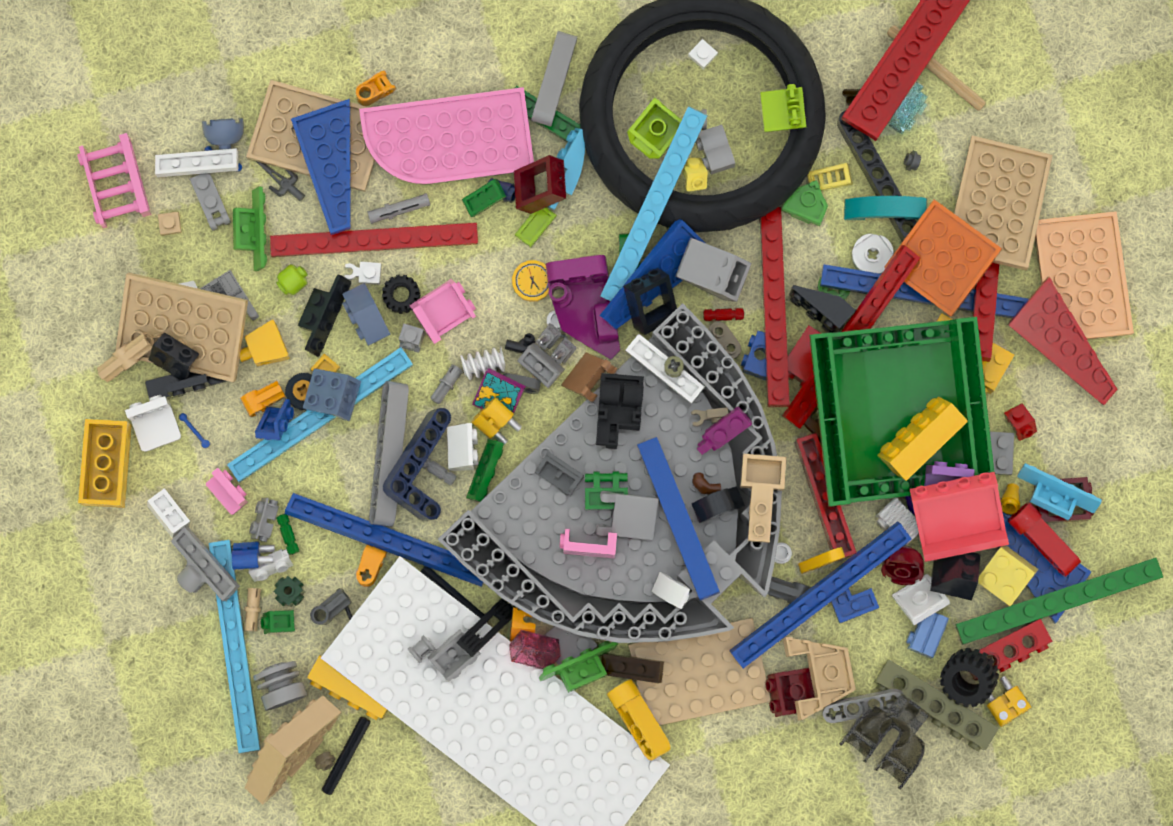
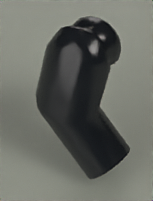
(522, 345)

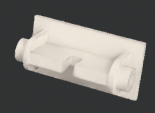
(280, 564)

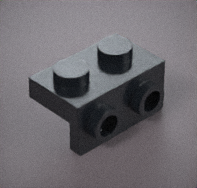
(173, 356)

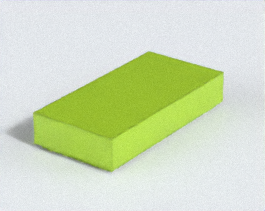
(535, 226)

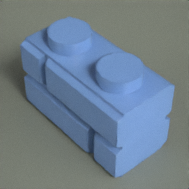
(927, 635)

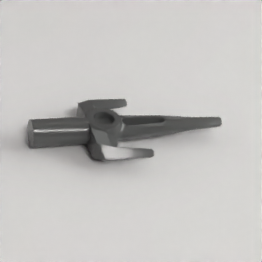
(286, 185)

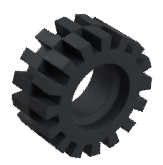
(391, 285)

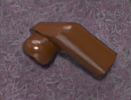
(703, 486)

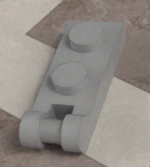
(210, 200)

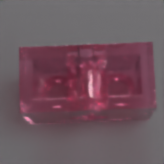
(534, 649)

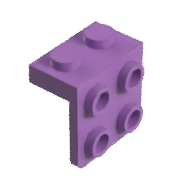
(940, 472)

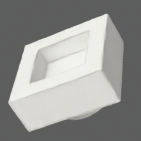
(702, 54)

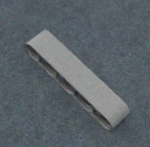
(554, 78)

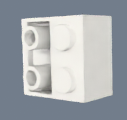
(461, 447)

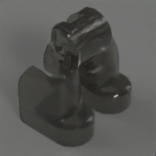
(906, 750)

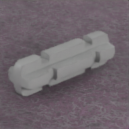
(439, 471)

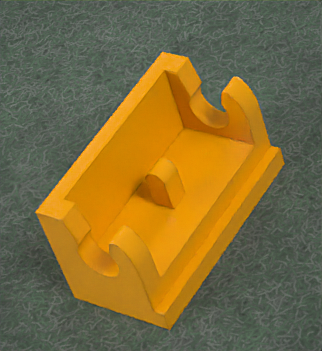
(518, 623)

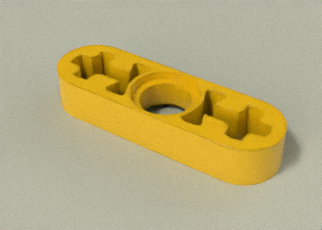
(821, 560)

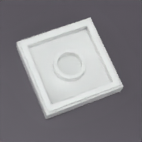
(919, 601)

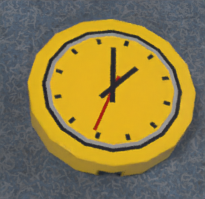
(530, 281)

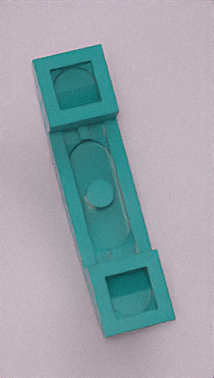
(885, 207)

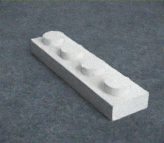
(196, 162)
(654, 361)

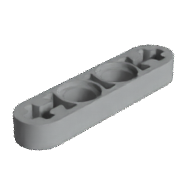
(862, 702)

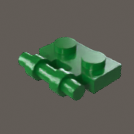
(592, 495)

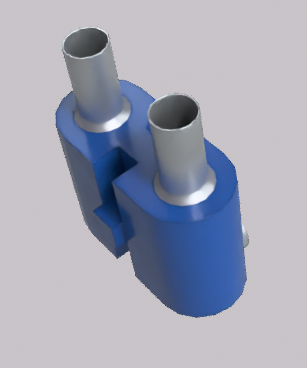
(247, 555)

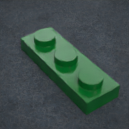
(485, 470)

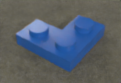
(849, 606)

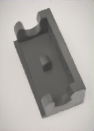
(559, 473)

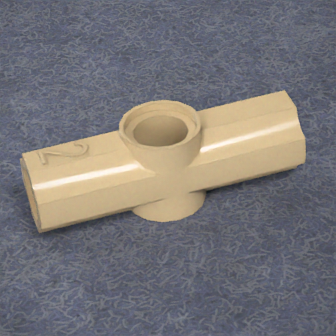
(125, 357)

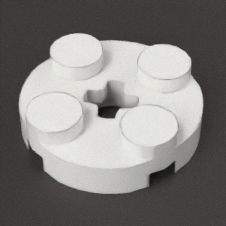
(873, 243)

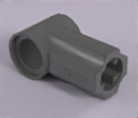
(786, 590)
(332, 606)

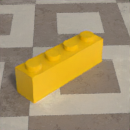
(326, 676)

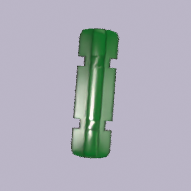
(287, 534)

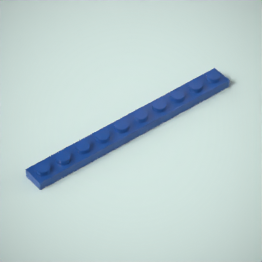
(863, 281)
(379, 537)
(820, 594)

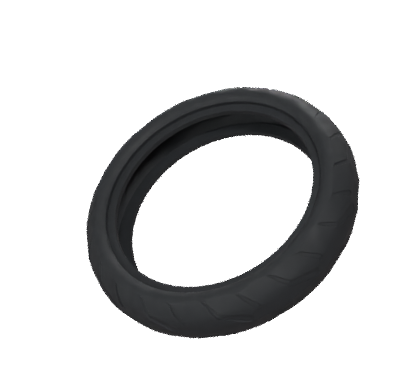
(733, 17)

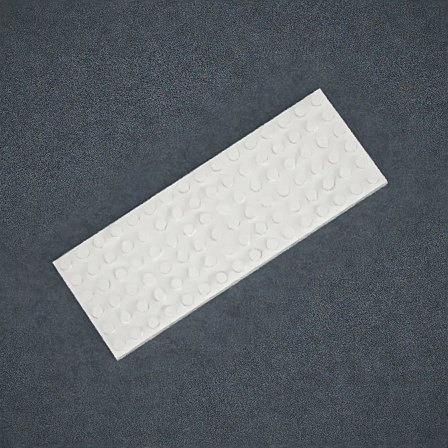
(496, 720)

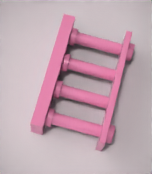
(129, 166)

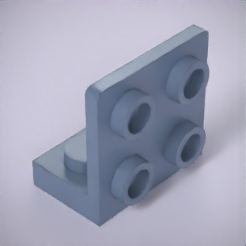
(332, 394)

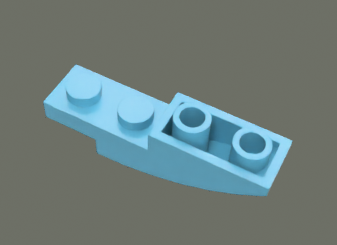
(573, 159)

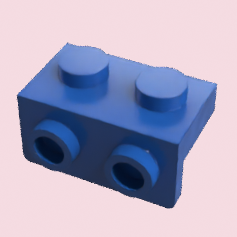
(275, 422)

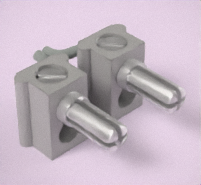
(548, 339)

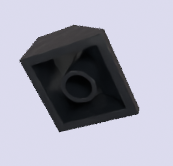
(956, 575)

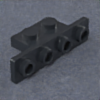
(322, 312)
(173, 386)

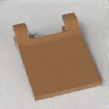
(586, 375)

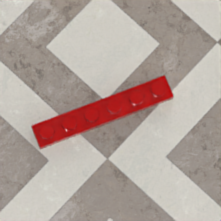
(985, 308)

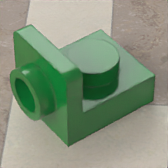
(278, 622)

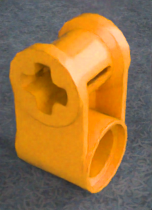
(376, 89)
(371, 562)

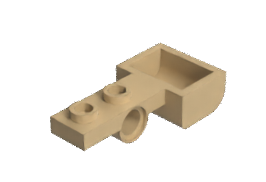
(763, 476)

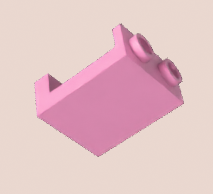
(443, 309)
(585, 549)

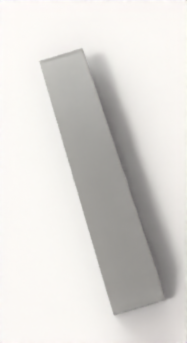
(388, 450)

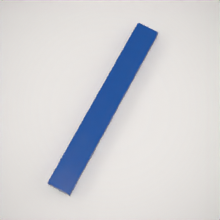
(678, 519)

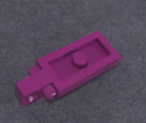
(724, 430)

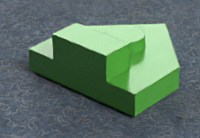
(807, 204)

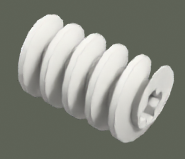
(482, 363)

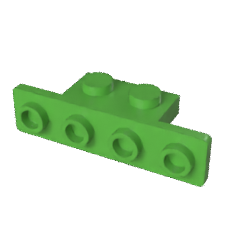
(249, 229)
(582, 669)

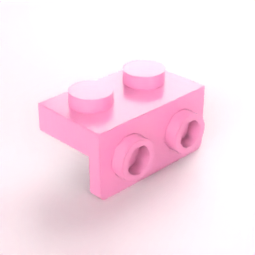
(230, 496)

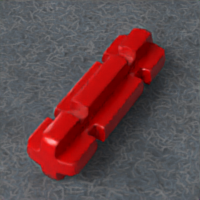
(723, 314)

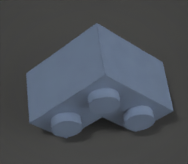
(365, 313)

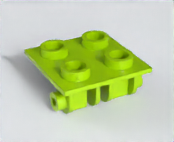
(783, 109)

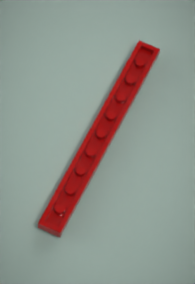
(374, 240)
(774, 309)
(862, 319)

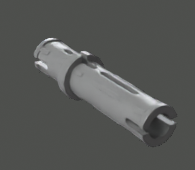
(398, 208)

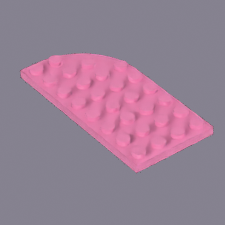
(450, 136)

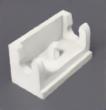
(167, 512)

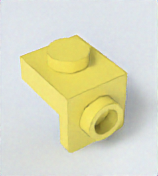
(695, 174)

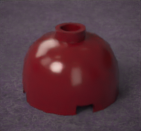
(904, 566)

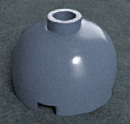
(223, 132)

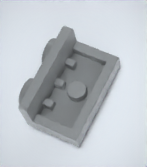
(451, 658)

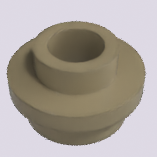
(324, 761)

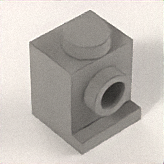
(411, 338)

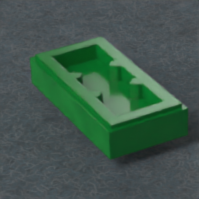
(484, 198)

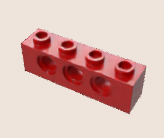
(1035, 631)

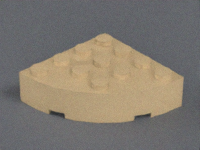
(290, 748)

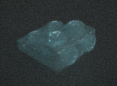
(913, 103)

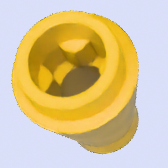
(1010, 500)

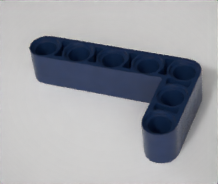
(415, 464)

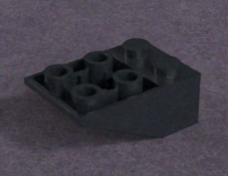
(825, 307)

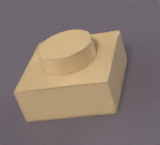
(169, 223)

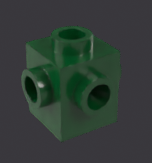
(296, 595)

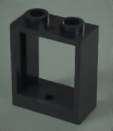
(650, 321)

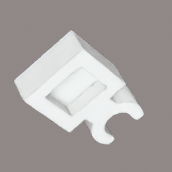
(368, 272)

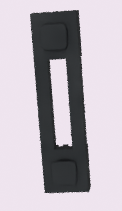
(471, 642)

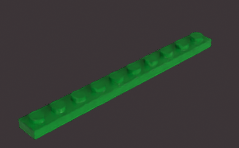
(1059, 601)

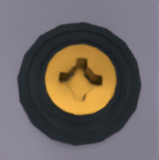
(292, 390)

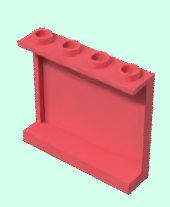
(959, 516)

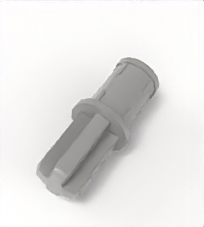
(446, 384)

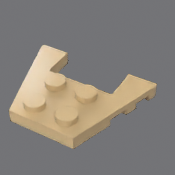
(829, 673)

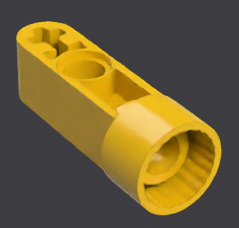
(639, 720)

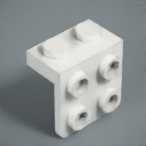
(154, 423)

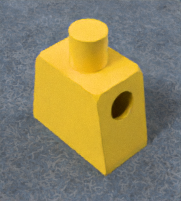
(265, 345)

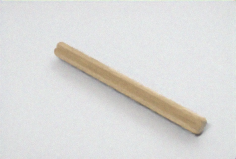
(948, 78)

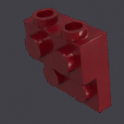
(787, 688)

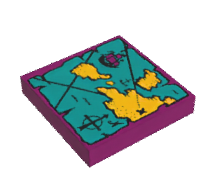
(501, 387)

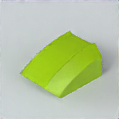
(654, 130)

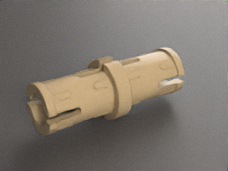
(252, 609)

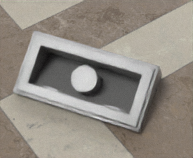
(540, 365)

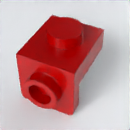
(1021, 421)

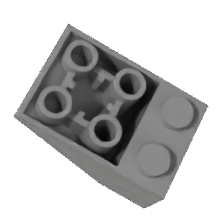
(713, 270)

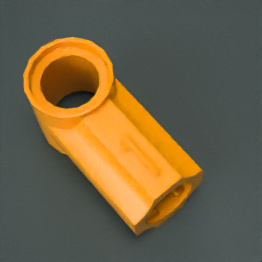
(259, 400)

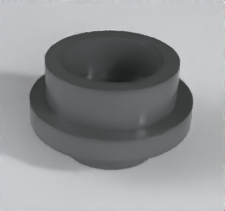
(912, 161)

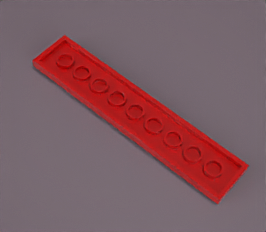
(902, 65)

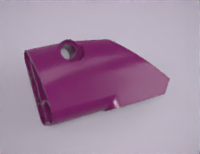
(582, 302)

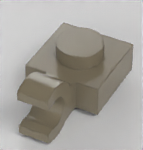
(710, 415)

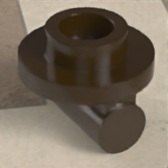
(850, 94)

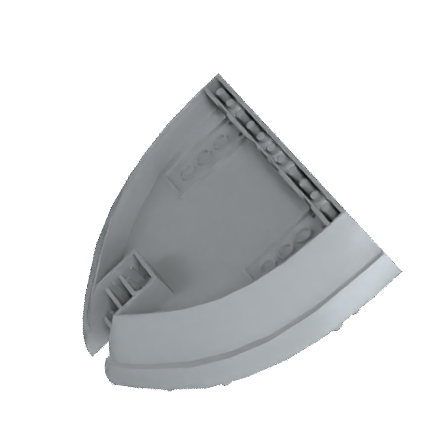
(517, 527)

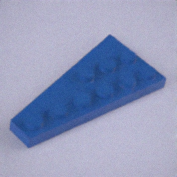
(327, 152)
(665, 256)
(1047, 577)

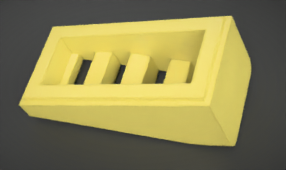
(847, 174)

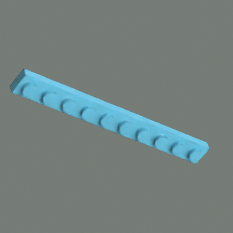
(655, 201)
(312, 421)
(236, 658)

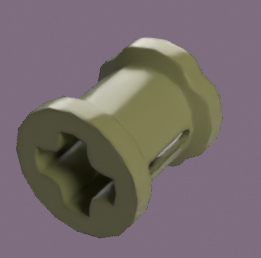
(677, 361)

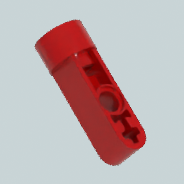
(1030, 524)

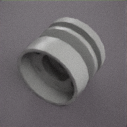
(280, 685)

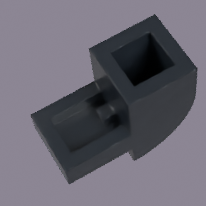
(717, 504)

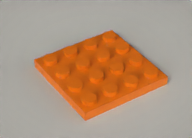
(950, 257)

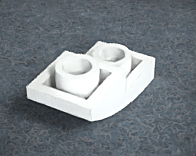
(671, 590)

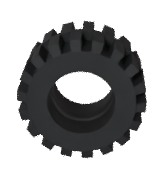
(960, 689)

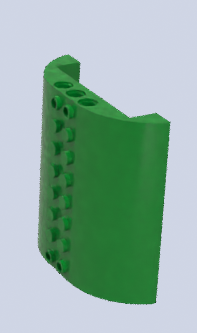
(873, 387)

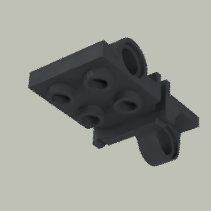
(618, 407)

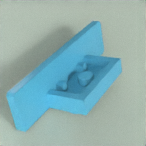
(1056, 494)

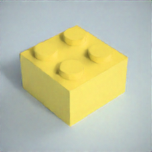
(1007, 575)

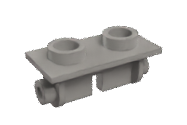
(260, 526)

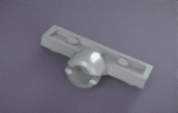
(202, 567)

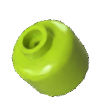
(292, 279)

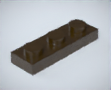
(633, 668)

